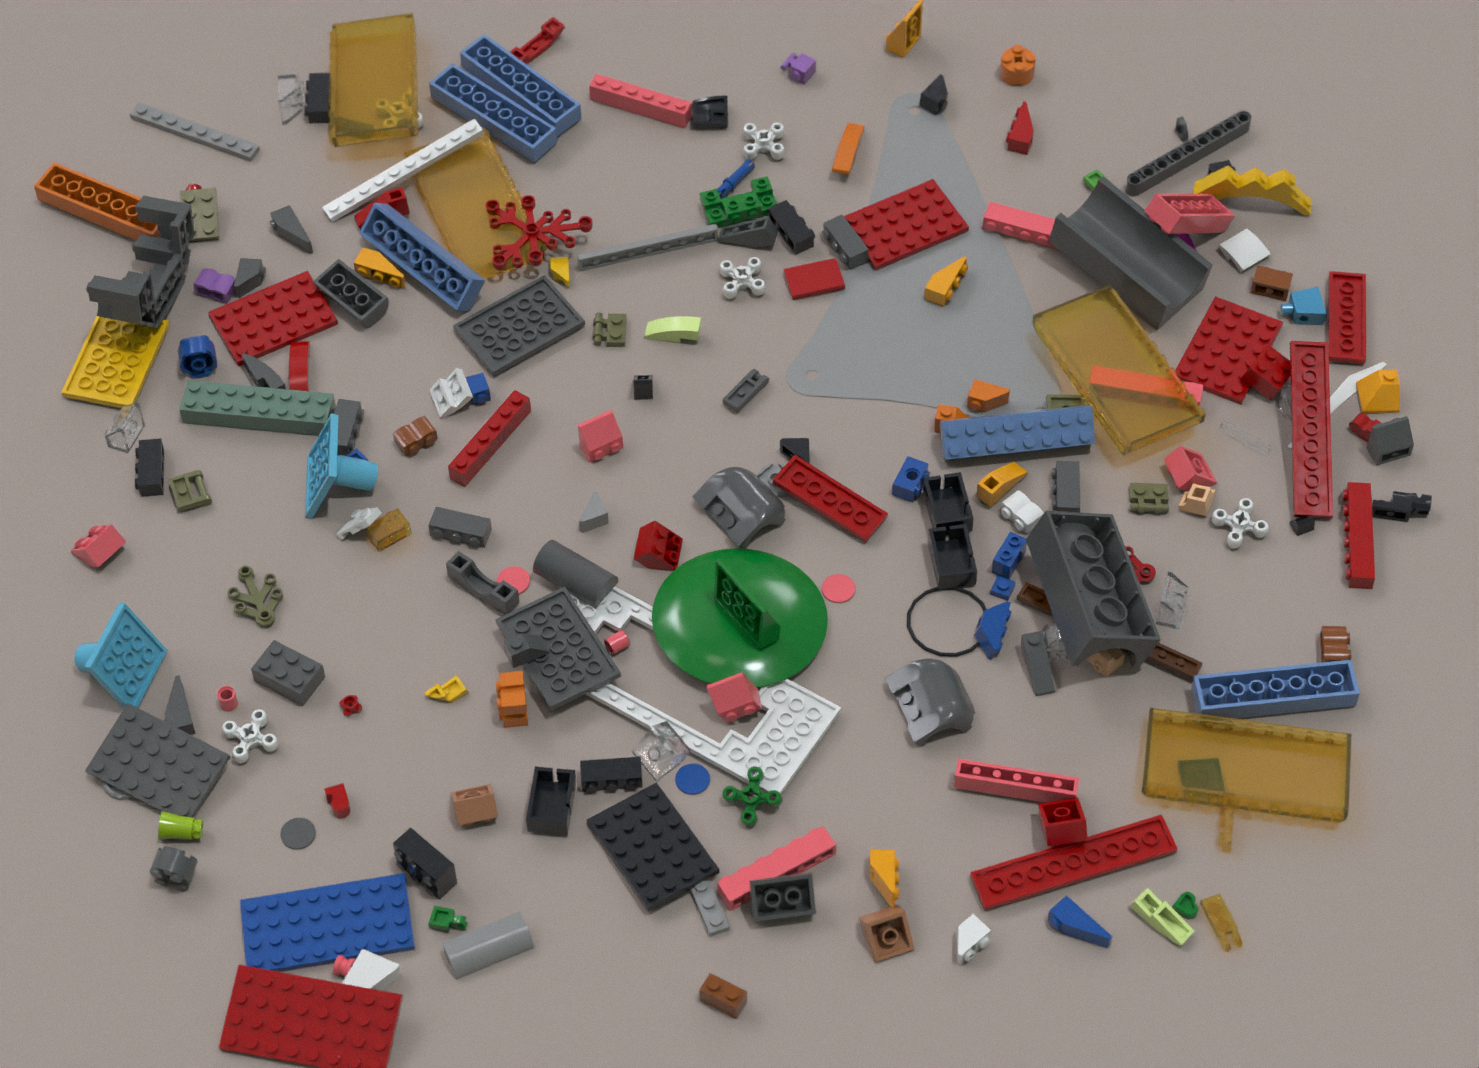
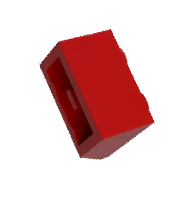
(658, 547)

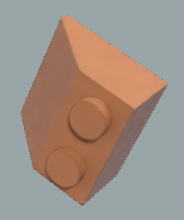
(474, 805)
(887, 933)

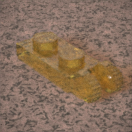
(1226, 822)
(1221, 920)

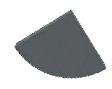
(1181, 129)

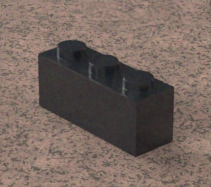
(317, 98)
(791, 227)
(150, 467)
(611, 774)

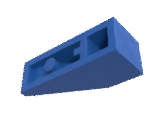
(1075, 922)

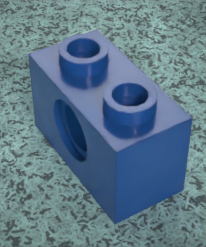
(910, 479)
(1009, 555)

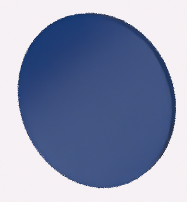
(692, 779)

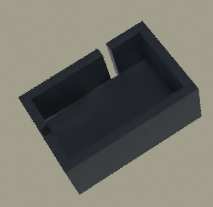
(947, 505)
(952, 558)
(551, 801)
(424, 863)

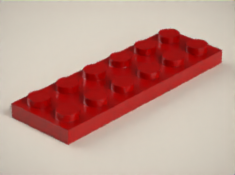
(1347, 317)
(830, 498)

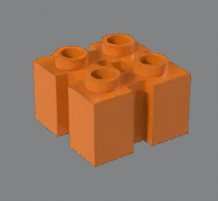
(512, 699)

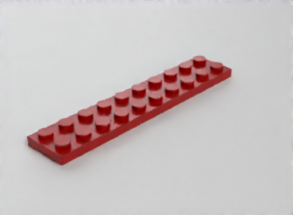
(1311, 429)
(1073, 862)

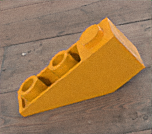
(376, 267)
(942, 283)
(999, 482)
(883, 874)

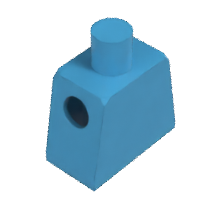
(1305, 307)

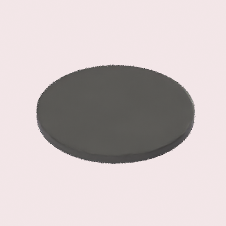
(298, 833)

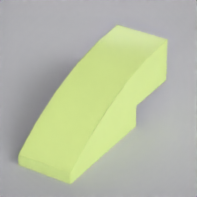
(674, 329)
(1161, 917)

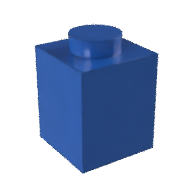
(478, 388)

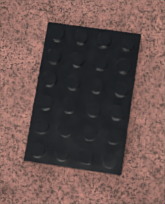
(652, 846)

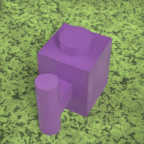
(800, 69)

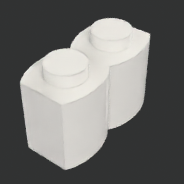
(1021, 511)

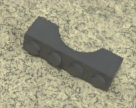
(498, 594)

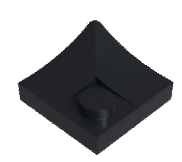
(710, 112)

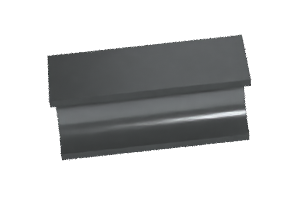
(1130, 252)
(1091, 586)

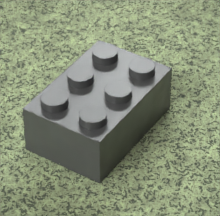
(288, 673)

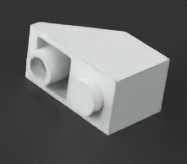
(971, 936)

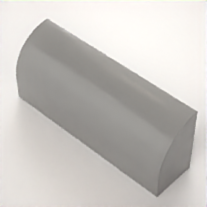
(488, 945)

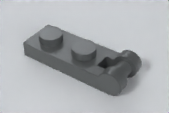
(745, 390)

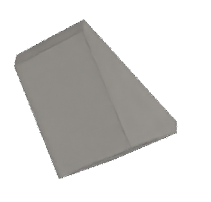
(594, 514)

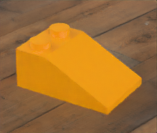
(906, 31)

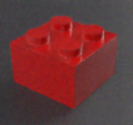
(1268, 372)
(1062, 822)

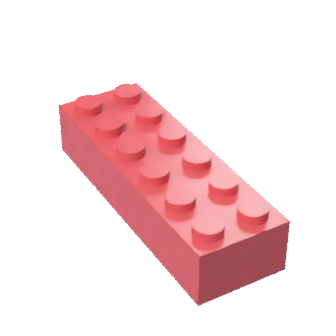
(1189, 213)

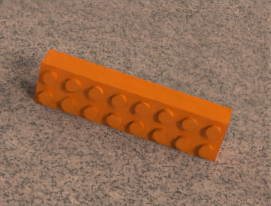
(93, 201)

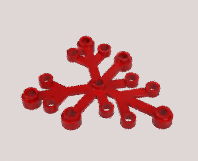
(531, 231)

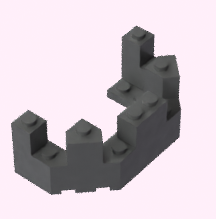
(149, 295)

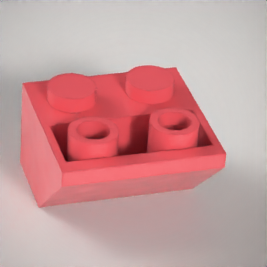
(98, 545)

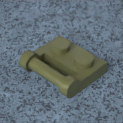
(183, 492)

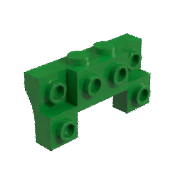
(739, 207)

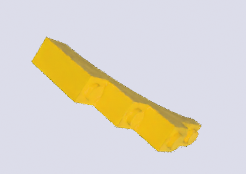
(1255, 183)

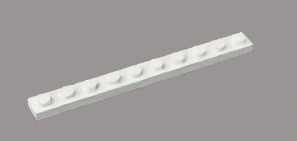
(403, 170)

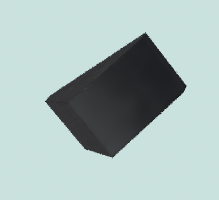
(643, 387)
(795, 446)

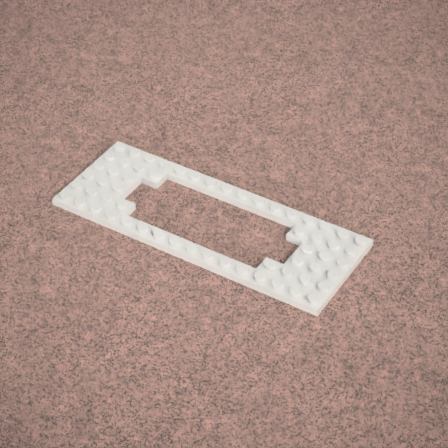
(777, 745)

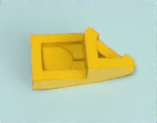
(560, 269)
(448, 691)

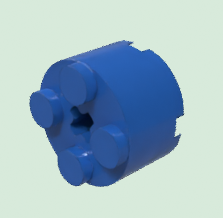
(197, 356)

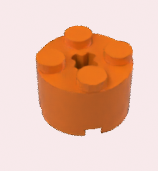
(1017, 66)

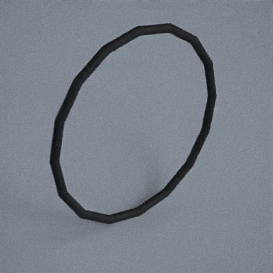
(920, 643)

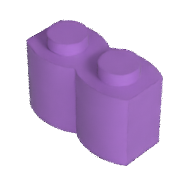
(214, 285)

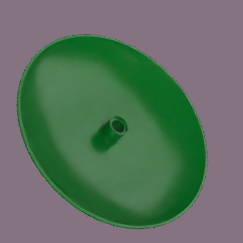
(707, 640)

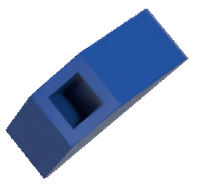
(992, 627)

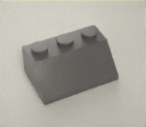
(782, 897)

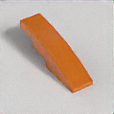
(848, 148)

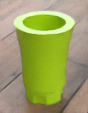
(179, 827)

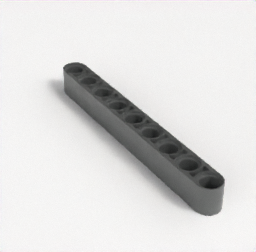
(1188, 153)

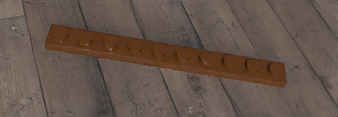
(1161, 655)

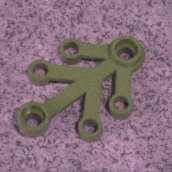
(256, 598)

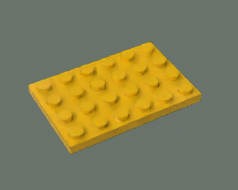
(114, 362)

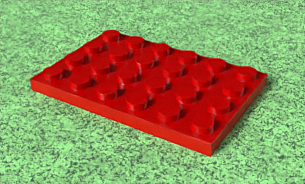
(906, 223)
(273, 317)
(1226, 347)

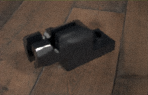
(1401, 506)

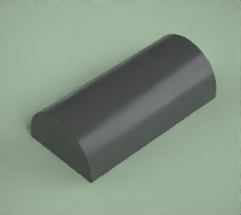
(352, 293)
(574, 572)

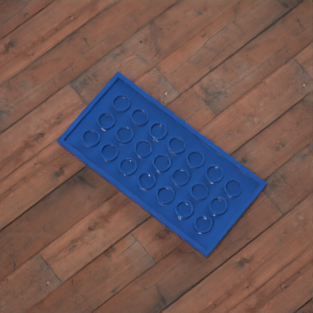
(325, 922)

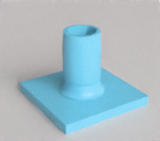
(328, 468)
(123, 657)

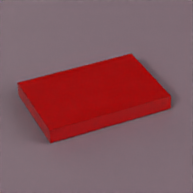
(814, 278)

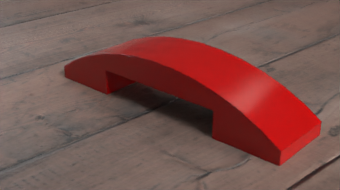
(541, 42)
(299, 365)

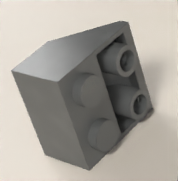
(1390, 441)

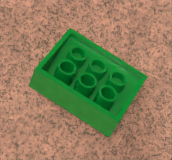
(744, 607)

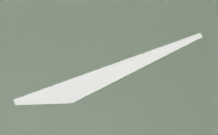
(1348, 387)

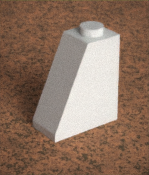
(372, 971)

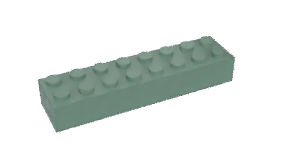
(256, 407)

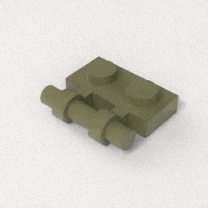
(615, 327)
(1149, 493)

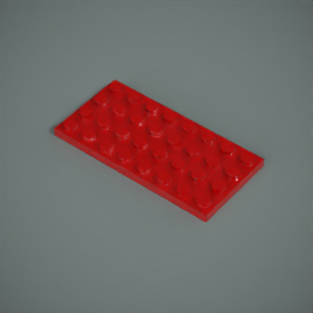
(309, 1020)

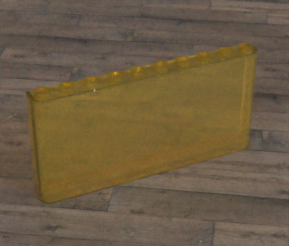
(373, 80)
(456, 199)
(1117, 369)
(1247, 765)

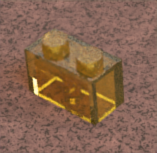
(388, 530)

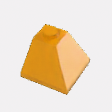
(1379, 392)

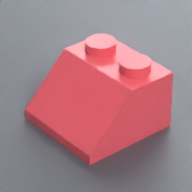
(600, 436)
(1188, 469)
(734, 697)

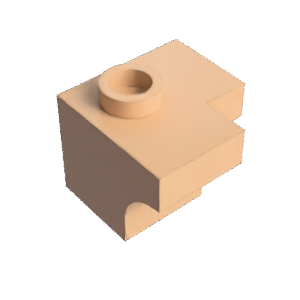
(1197, 500)
(1107, 660)

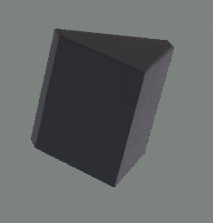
(1303, 525)

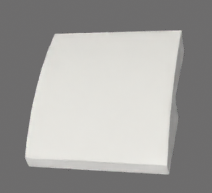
(1244, 250)
(451, 393)

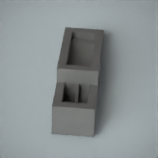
(261, 373)

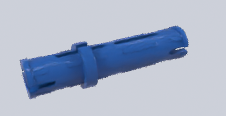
(730, 183)

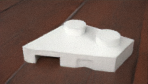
(359, 520)

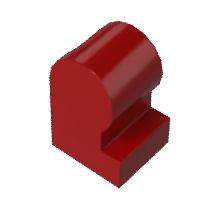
(1362, 426)
(339, 801)

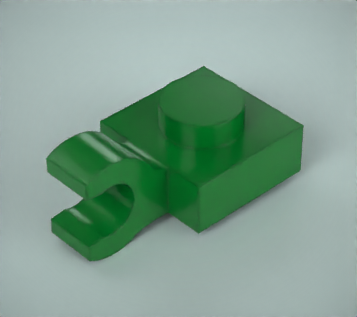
(444, 918)

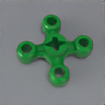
(751, 805)

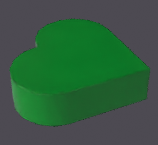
(1186, 905)

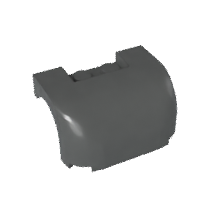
(740, 503)
(931, 698)

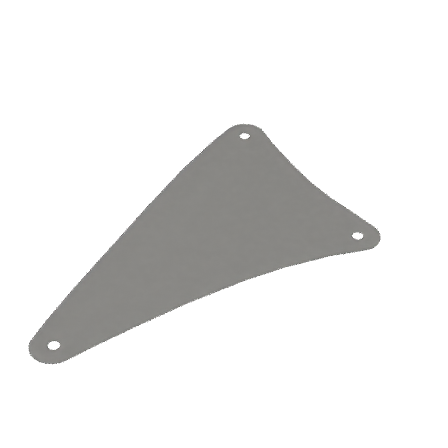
(895, 344)

